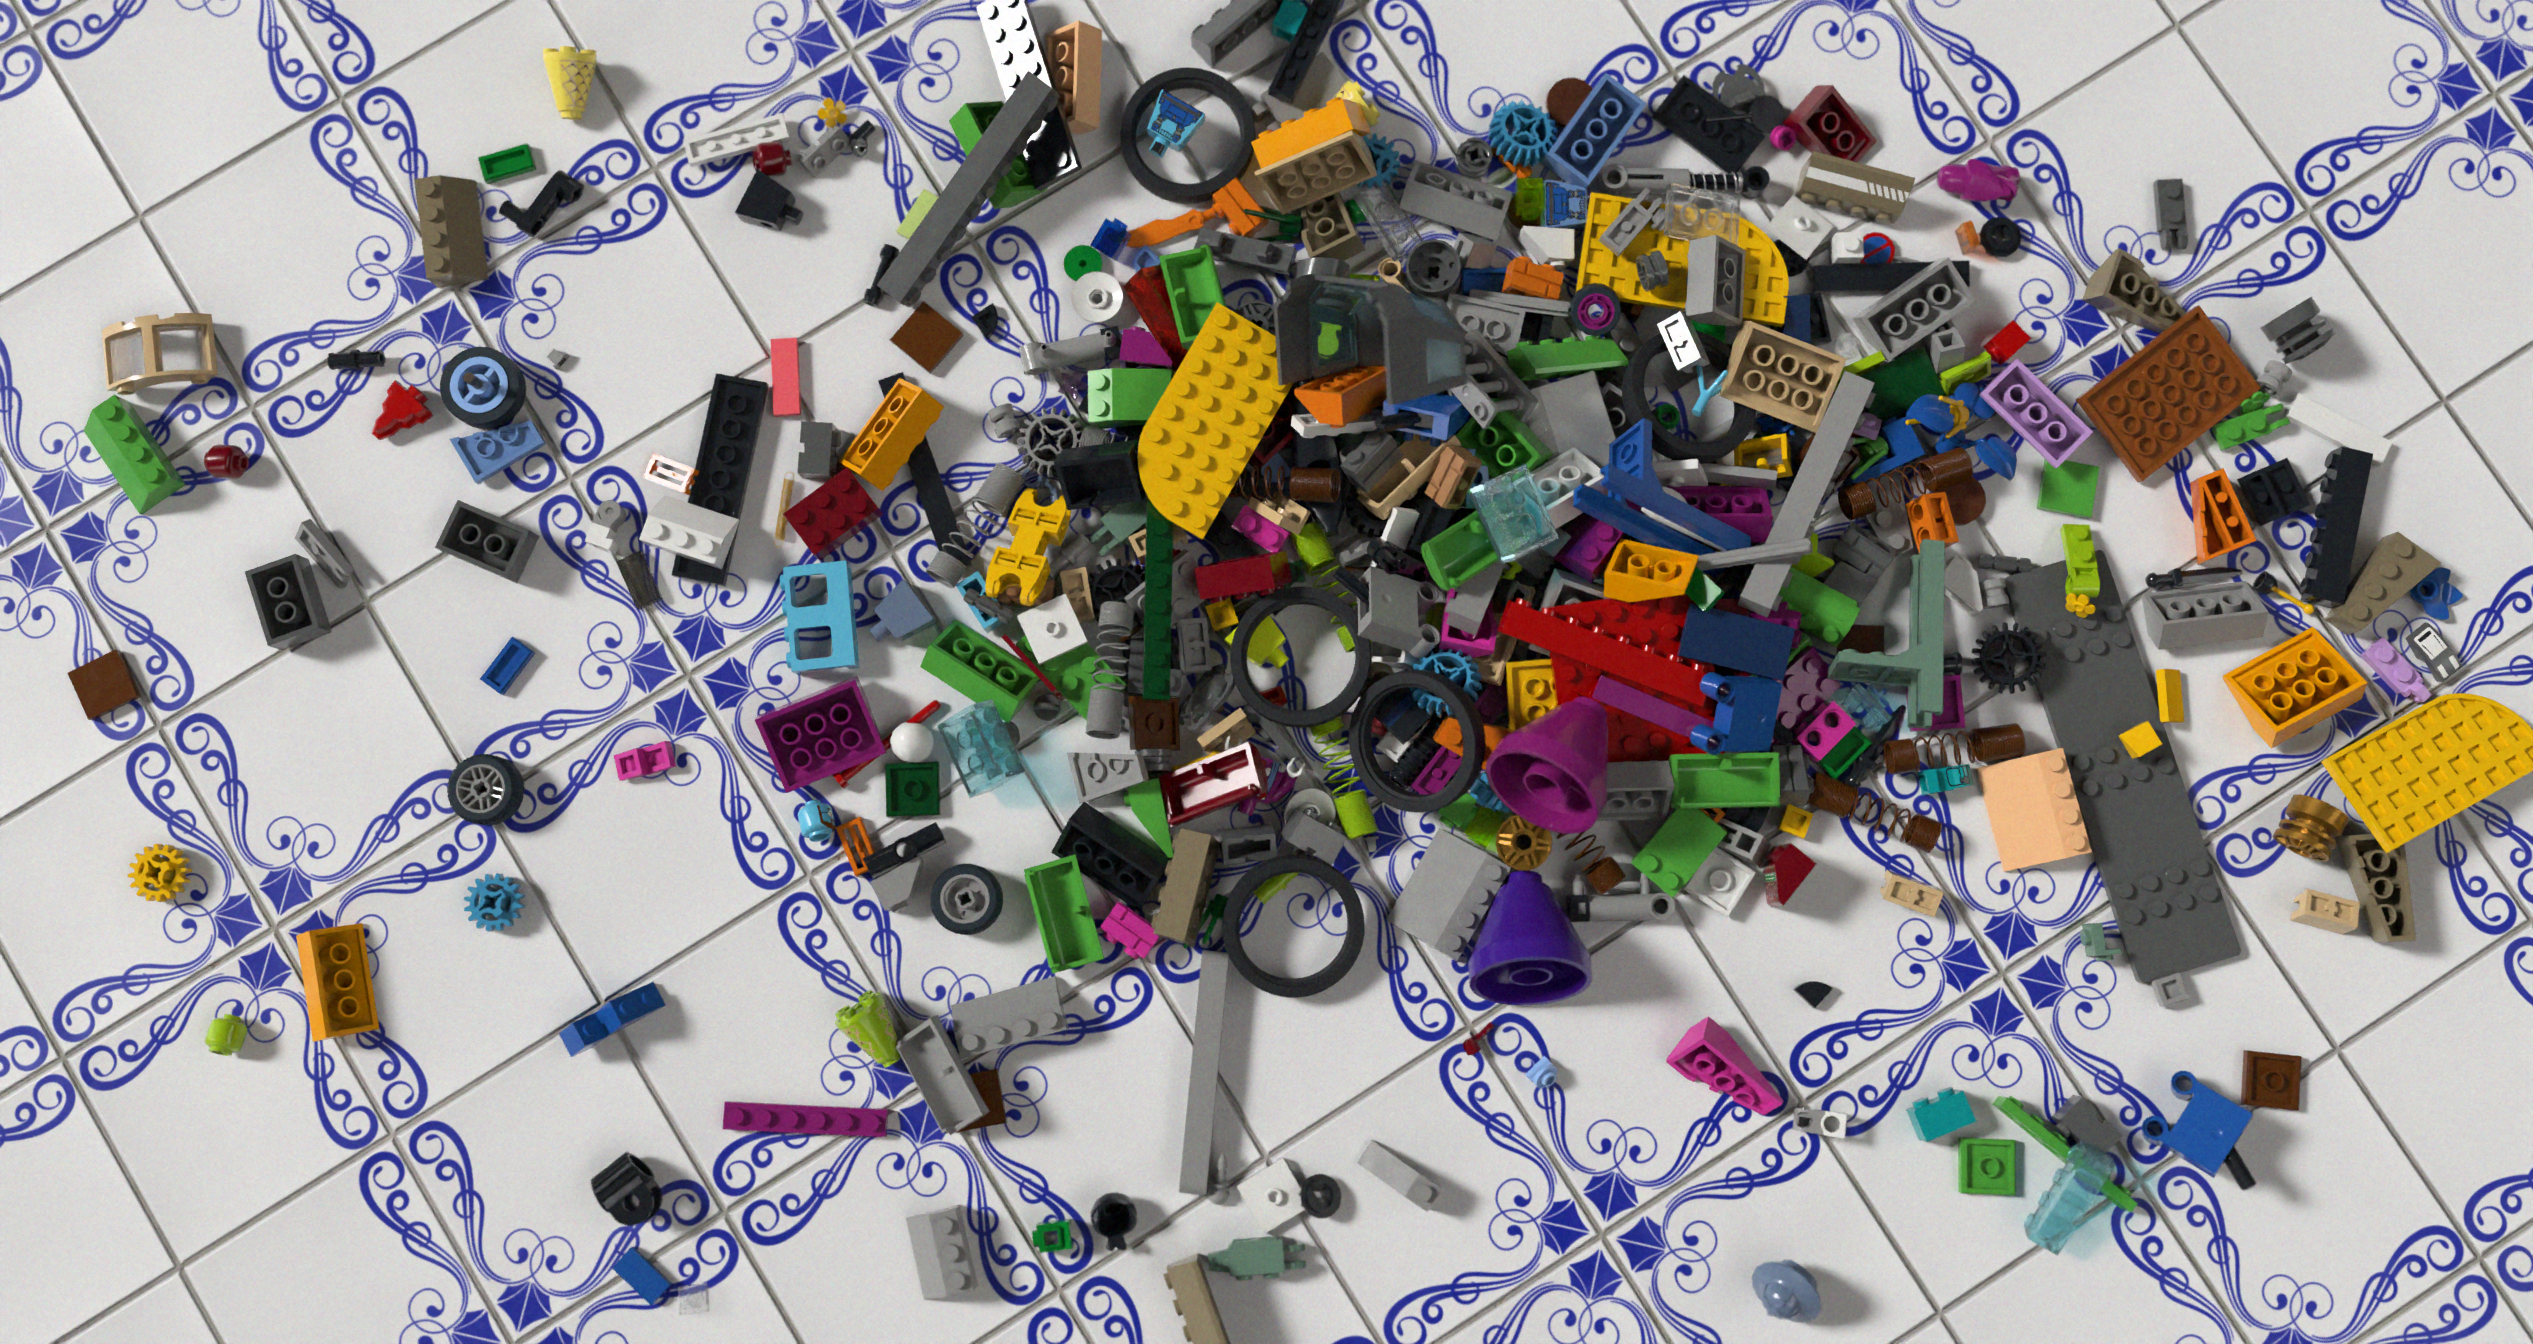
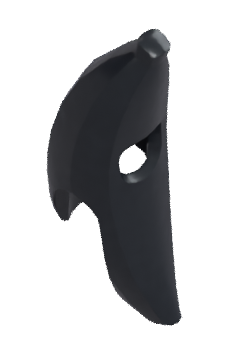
(1322, 453)

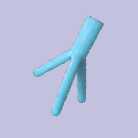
(1706, 394)

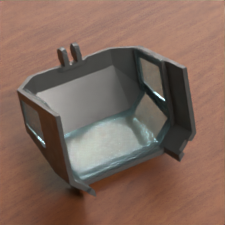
(1351, 322)

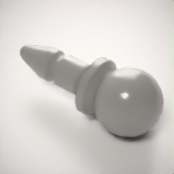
(1219, 1191)

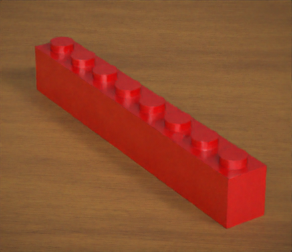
(1602, 651)

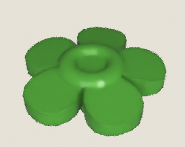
(2254, 402)

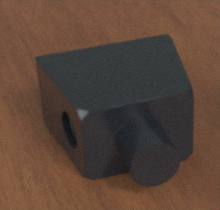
(768, 204)

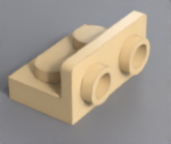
(1281, 512)
(1234, 725)

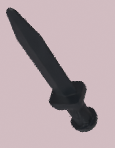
(2177, 578)
(1867, 760)

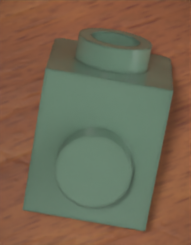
(2093, 939)

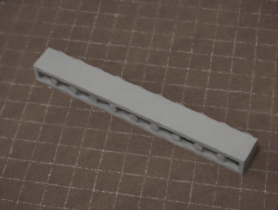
(1808, 489)

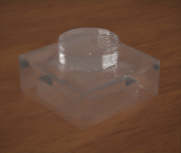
(693, 1299)

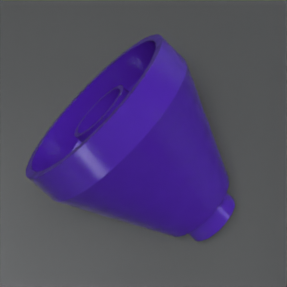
(1528, 947)

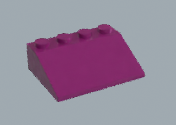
(821, 734)

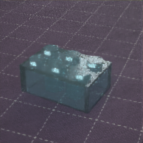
(1513, 514)
(981, 748)

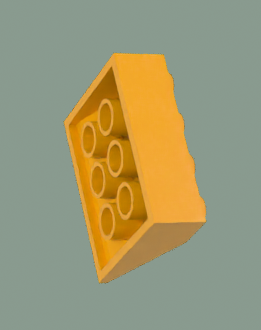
(2294, 686)

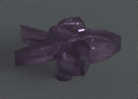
(1073, 384)

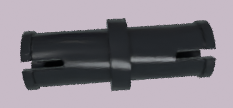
(356, 359)

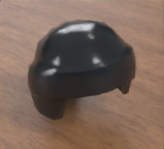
(1114, 1217)

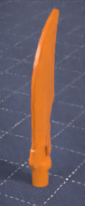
(1163, 230)

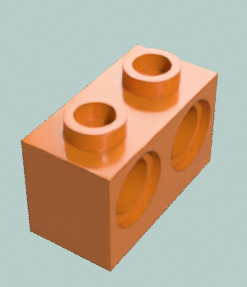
(1932, 519)

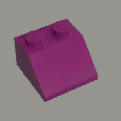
(1142, 351)

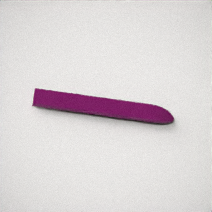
(1647, 707)

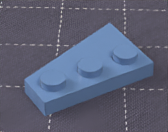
(496, 450)

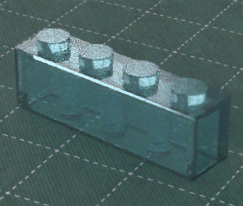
(2068, 1197)

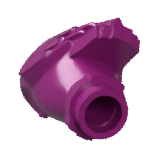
(1979, 181)

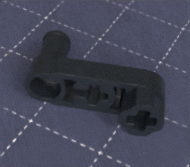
(558, 188)
(1388, 556)

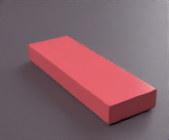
(785, 377)

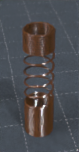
(1935, 472)
(1305, 484)
(1986, 745)
(1839, 797)
(1606, 873)

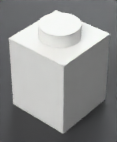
(1846, 248)

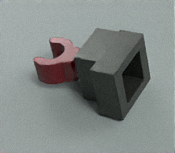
(1509, 590)

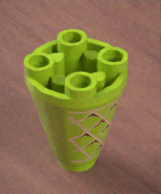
(870, 1027)

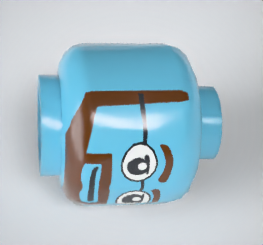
(816, 821)

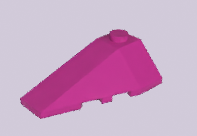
(1469, 644)
(1716, 1059)

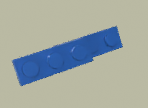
(1902, 449)

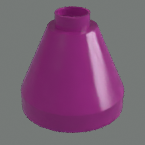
(1555, 767)

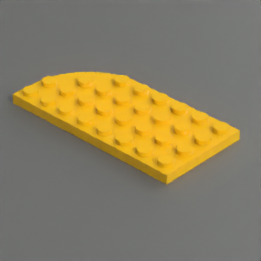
(1764, 277)
(1210, 420)
(2432, 765)

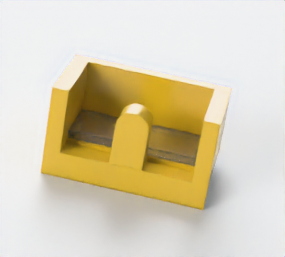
(1766, 453)

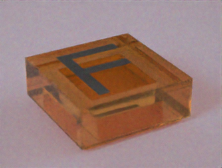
(1967, 237)

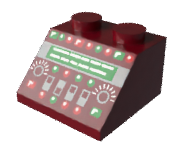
(1784, 872)

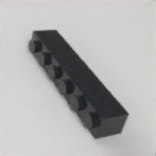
(2336, 527)

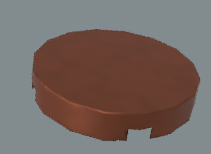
(1565, 99)
(1965, 500)

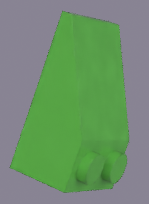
(1124, 395)
(1678, 848)

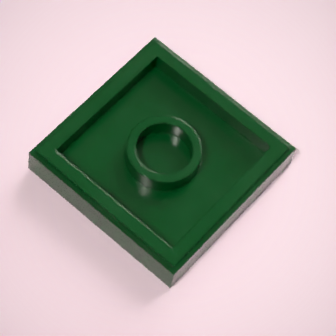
(912, 789)

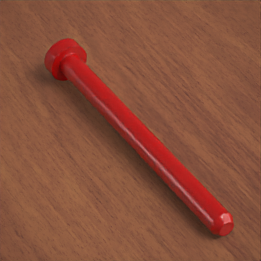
(920, 717)

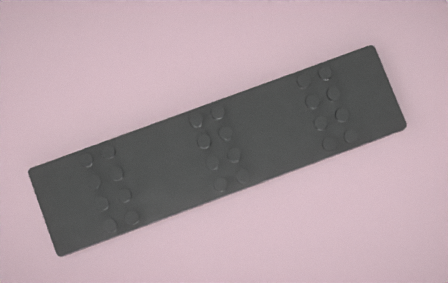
(2130, 807)

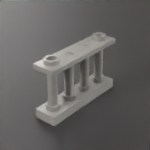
(1497, 378)

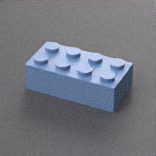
(1593, 132)

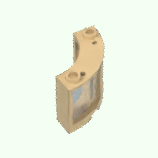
(159, 351)

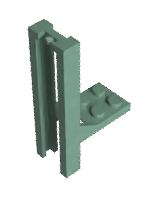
(1922, 664)

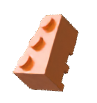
(2217, 517)
(1450, 736)

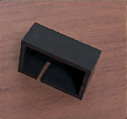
(1102, 468)

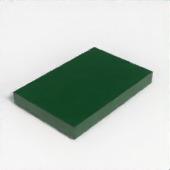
(1902, 383)

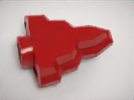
(401, 410)

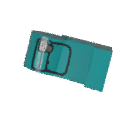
(1945, 779)

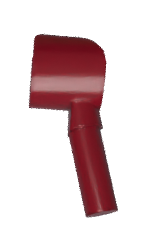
(1471, 1044)

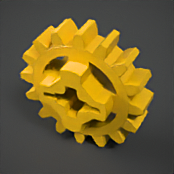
(162, 874)

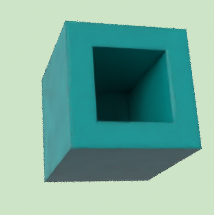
(1288, 19)

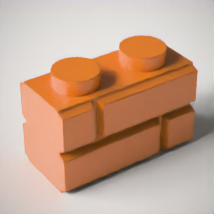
(1231, 202)
(1532, 279)

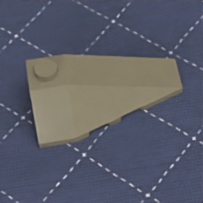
(1330, 229)
(2129, 293)

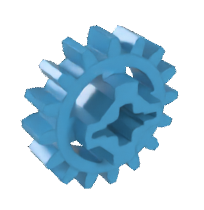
(1381, 159)
(1485, 795)
(484, 908)

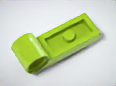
(2080, 560)

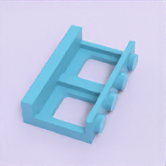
(836, 614)

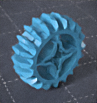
(1524, 127)
(1436, 662)

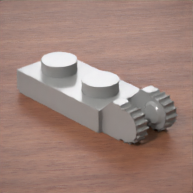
(1629, 223)

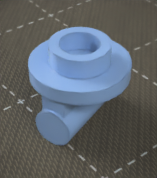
(1542, 1073)

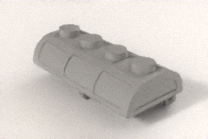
(941, 1076)

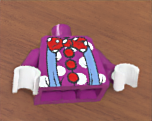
(1280, 782)

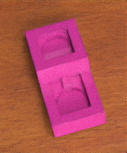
(644, 761)

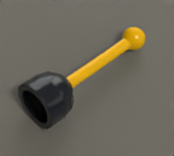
(2267, 584)

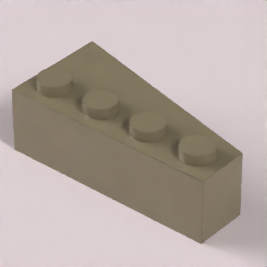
(2382, 580)
(2380, 886)

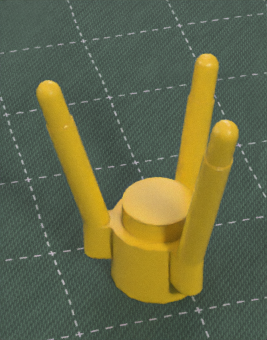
(1960, 413)

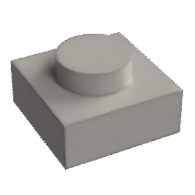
(2169, 989)

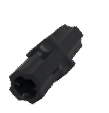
(888, 858)

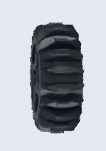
(1106, 589)
(2021, 656)

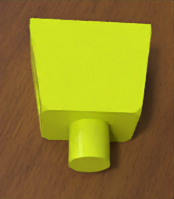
(1264, 644)

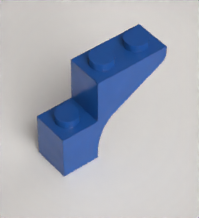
(611, 1018)

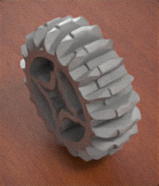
(1059, 436)

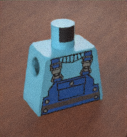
(1172, 124)

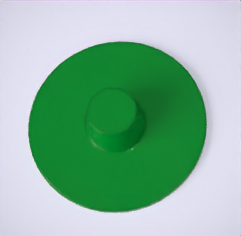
(1082, 260)

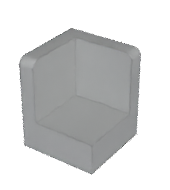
(1474, 251)

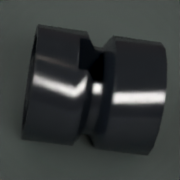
(1749, 817)

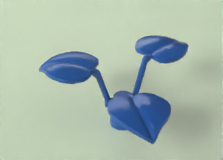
(1936, 416)

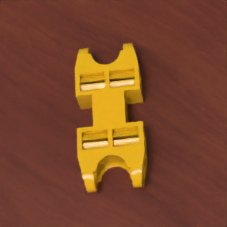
(1024, 561)

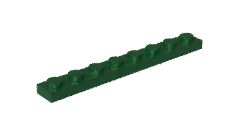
(1157, 606)

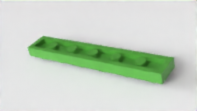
(2056, 1145)

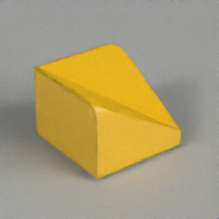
(2140, 739)

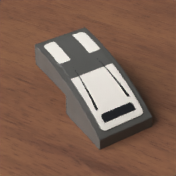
(2434, 650)

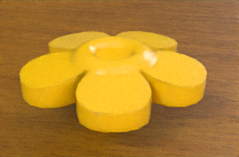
(832, 112)
(2080, 605)

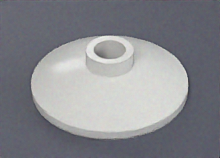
(1094, 285)
(1314, 799)

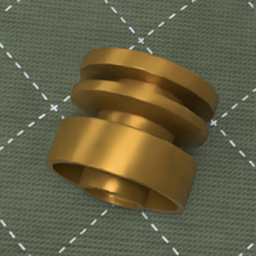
(2311, 827)
(1515, 857)

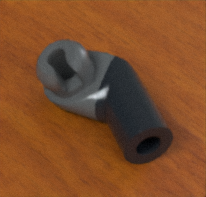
(859, 139)

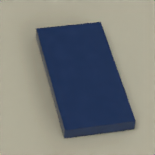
(1736, 642)

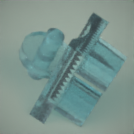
(1871, 701)

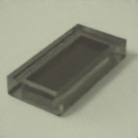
(639, 580)

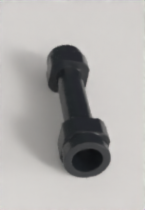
(873, 296)

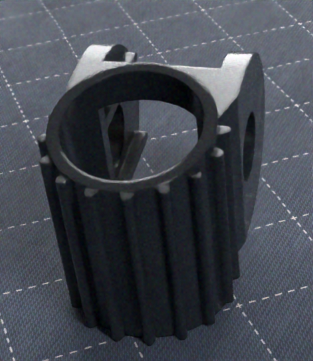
(618, 1184)

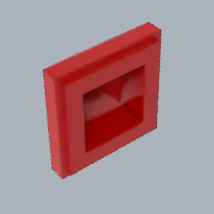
(1275, 696)

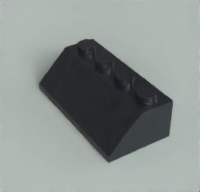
(1111, 856)

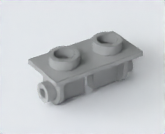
(831, 145)

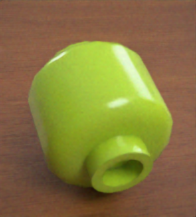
(226, 1035)

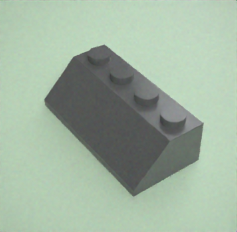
(1231, 27)

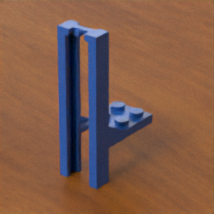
(1634, 478)

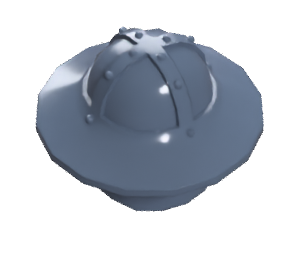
(1787, 1291)

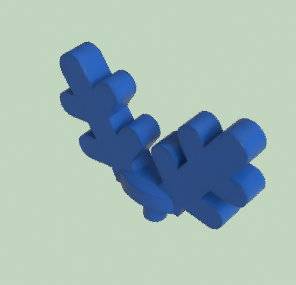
(1776, 427)

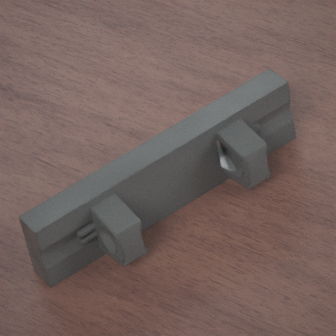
(1248, 251)

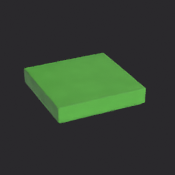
(2068, 488)
(1986, 1166)

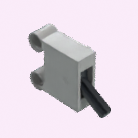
(1391, 609)

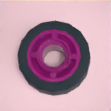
(1590, 295)

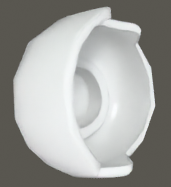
(912, 742)

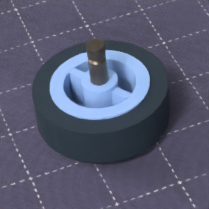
(483, 387)

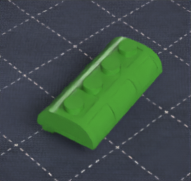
(1192, 289)
(1459, 552)
(1823, 609)
(1725, 780)
(1063, 914)

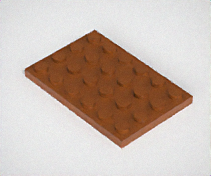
(2168, 394)

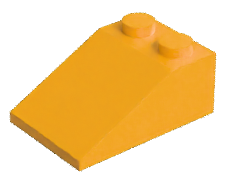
(1647, 572)

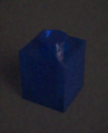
(1111, 238)

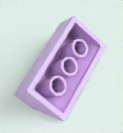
(2036, 413)

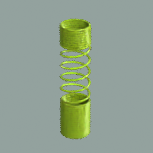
(1315, 554)
(1353, 807)

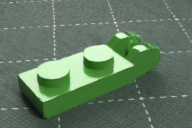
(2247, 427)

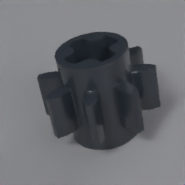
(1735, 580)

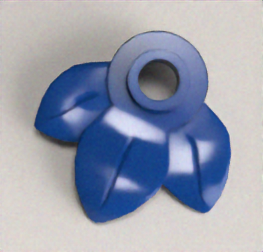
(2437, 593)

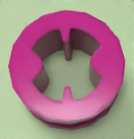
(1789, 140)

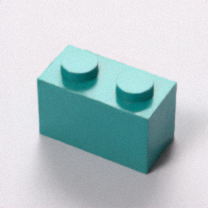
(1940, 1114)

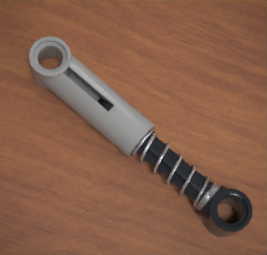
(1656, 179)

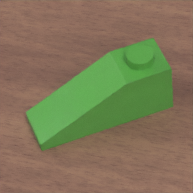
(1149, 808)

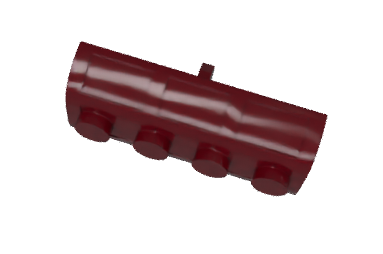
(1213, 784)

